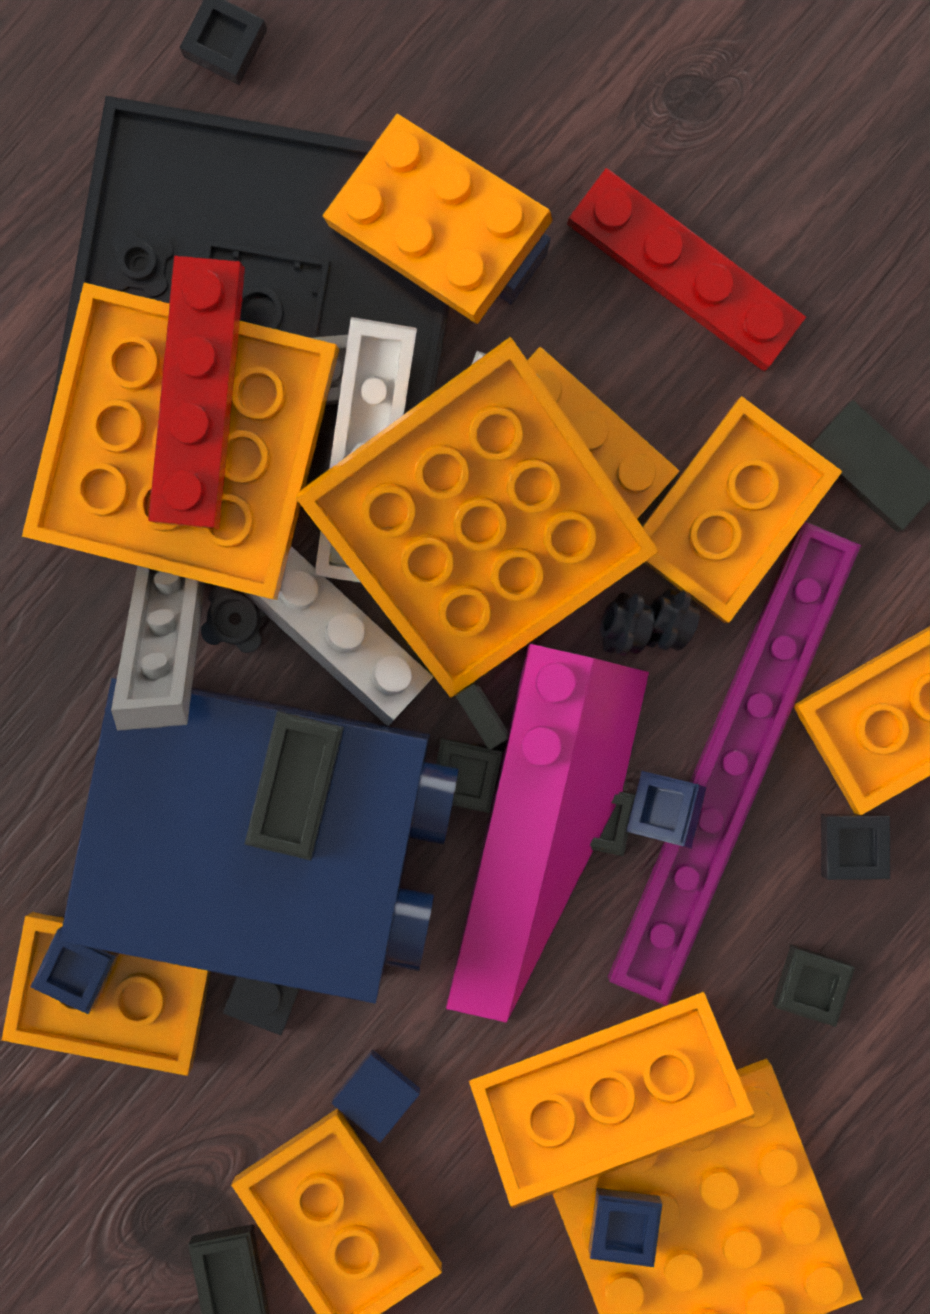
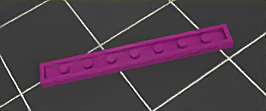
(735, 760)

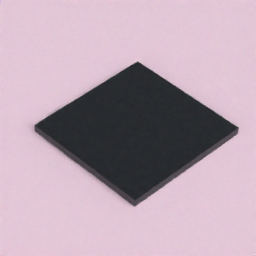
(254, 199)

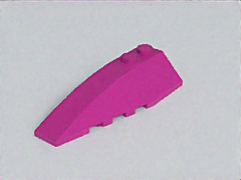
(550, 800)

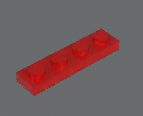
(685, 269)
(196, 392)

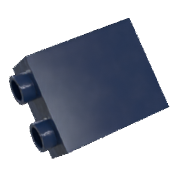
(174, 884)

